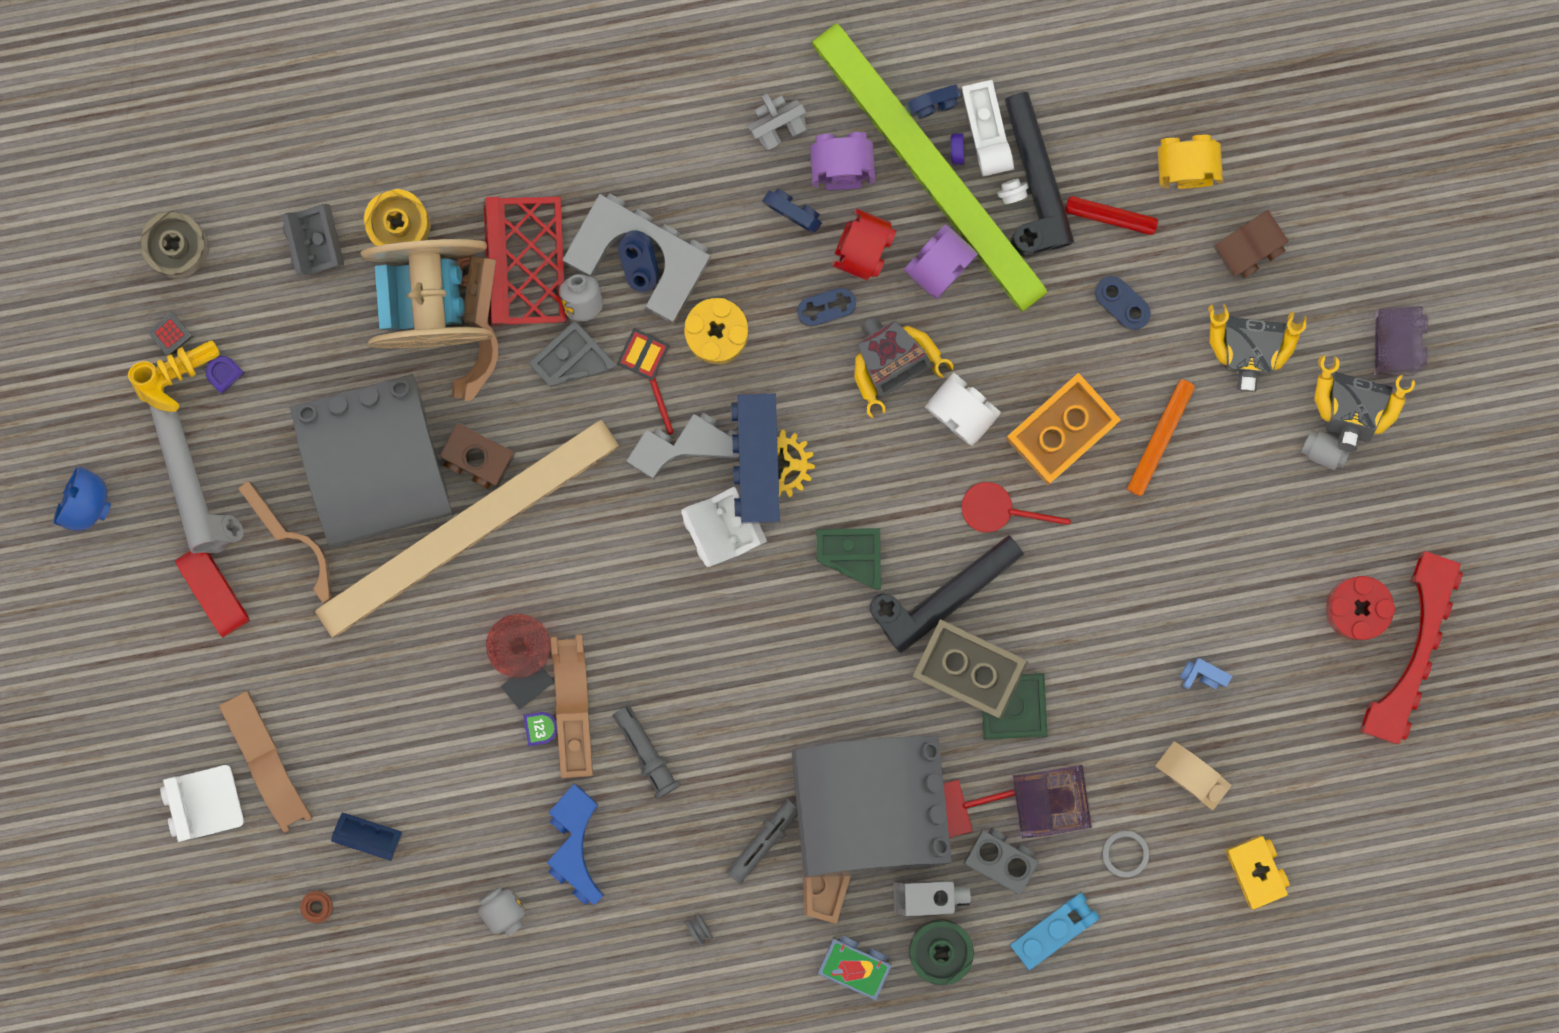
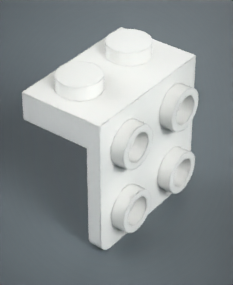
(718, 531)
(202, 803)

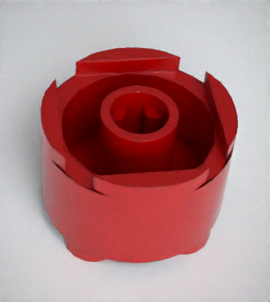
(863, 245)
(1378, 608)

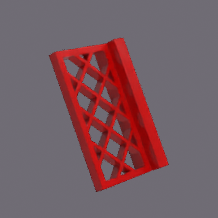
(496, 249)

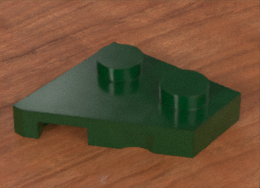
(852, 553)

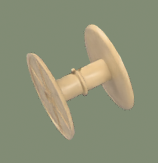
(427, 292)

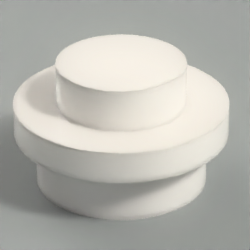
(1013, 191)

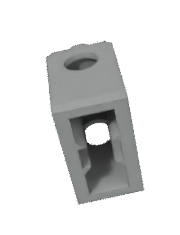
(916, 897)

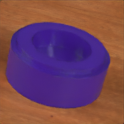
(957, 149)

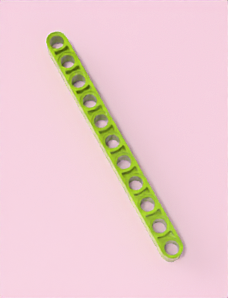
(929, 167)

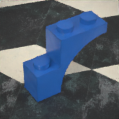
(568, 863)

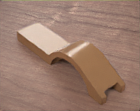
(476, 314)
(278, 530)
(572, 707)
(264, 760)

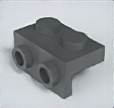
(313, 240)

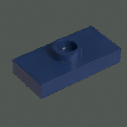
(366, 836)

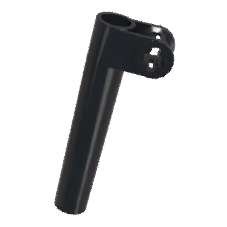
(1052, 228)
(906, 628)

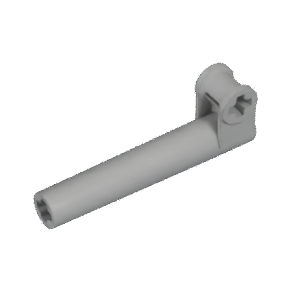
(203, 530)

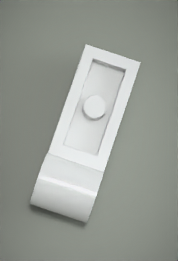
(987, 128)

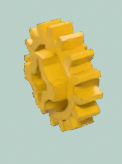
(795, 464)

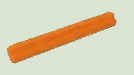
(1161, 437)

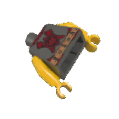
(892, 358)

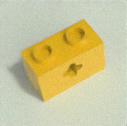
(1243, 860)

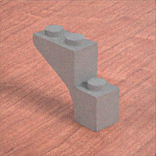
(698, 439)

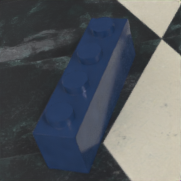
(757, 458)

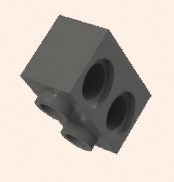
(998, 867)

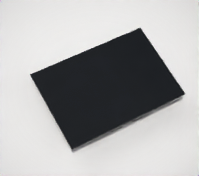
(525, 689)

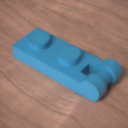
(1053, 931)

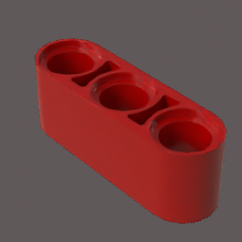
(212, 592)

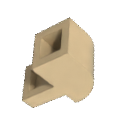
(1193, 775)

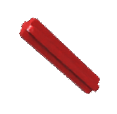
(1111, 215)

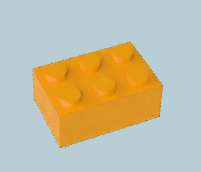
(1063, 429)

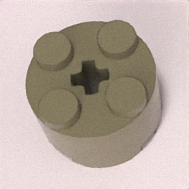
(176, 226)

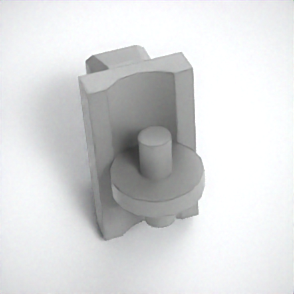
(765, 127)

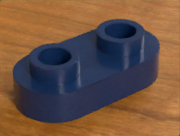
(925, 105)
(781, 203)
(639, 263)
(1122, 303)

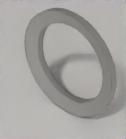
(1105, 853)

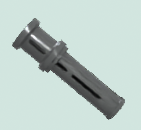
(652, 764)

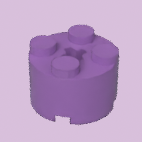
(842, 161)
(940, 261)

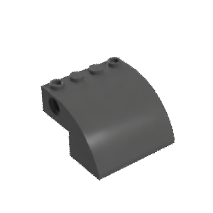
(371, 460)
(871, 806)

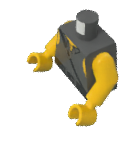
(1252, 345)
(1355, 405)

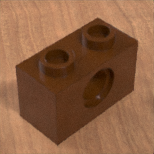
(464, 441)

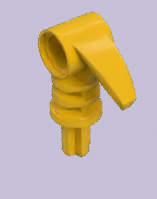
(150, 380)

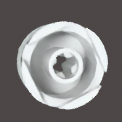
(962, 409)

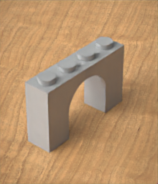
(610, 222)

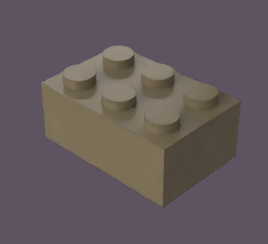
(970, 669)

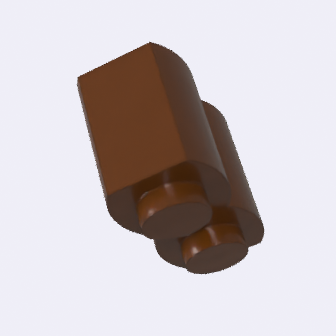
(1251, 244)

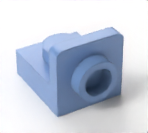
(1210, 674)

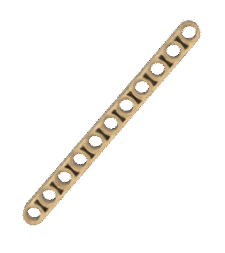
(467, 529)

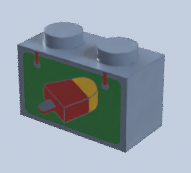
(854, 967)

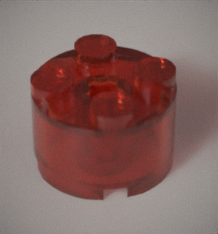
(512, 629)

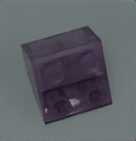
(1400, 341)

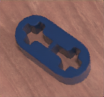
(823, 300)

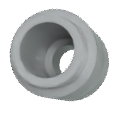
(1324, 450)

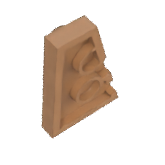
(824, 896)

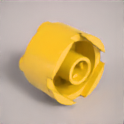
(1190, 162)
(391, 206)
(721, 313)

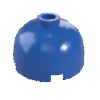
(82, 501)

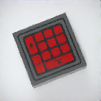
(170, 334)

